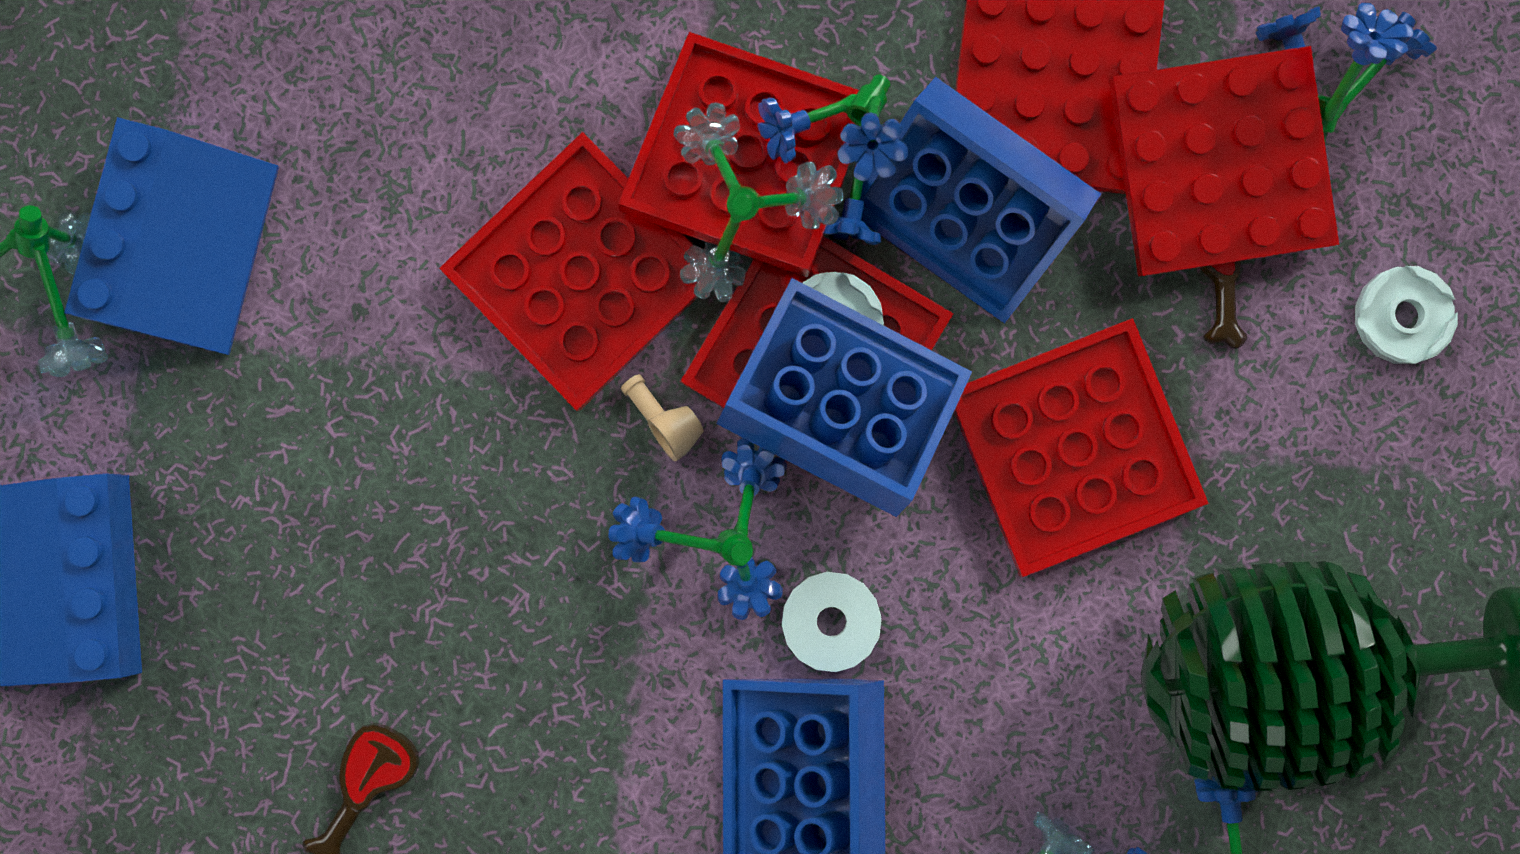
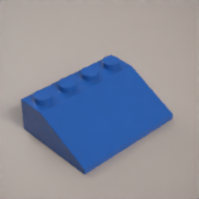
(975, 201)
(171, 237)
(845, 398)
(67, 581)
(803, 766)

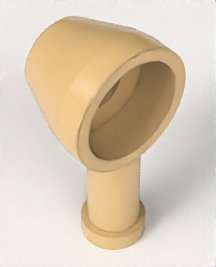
(673, 429)

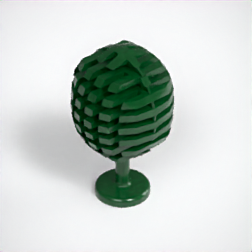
(1302, 673)

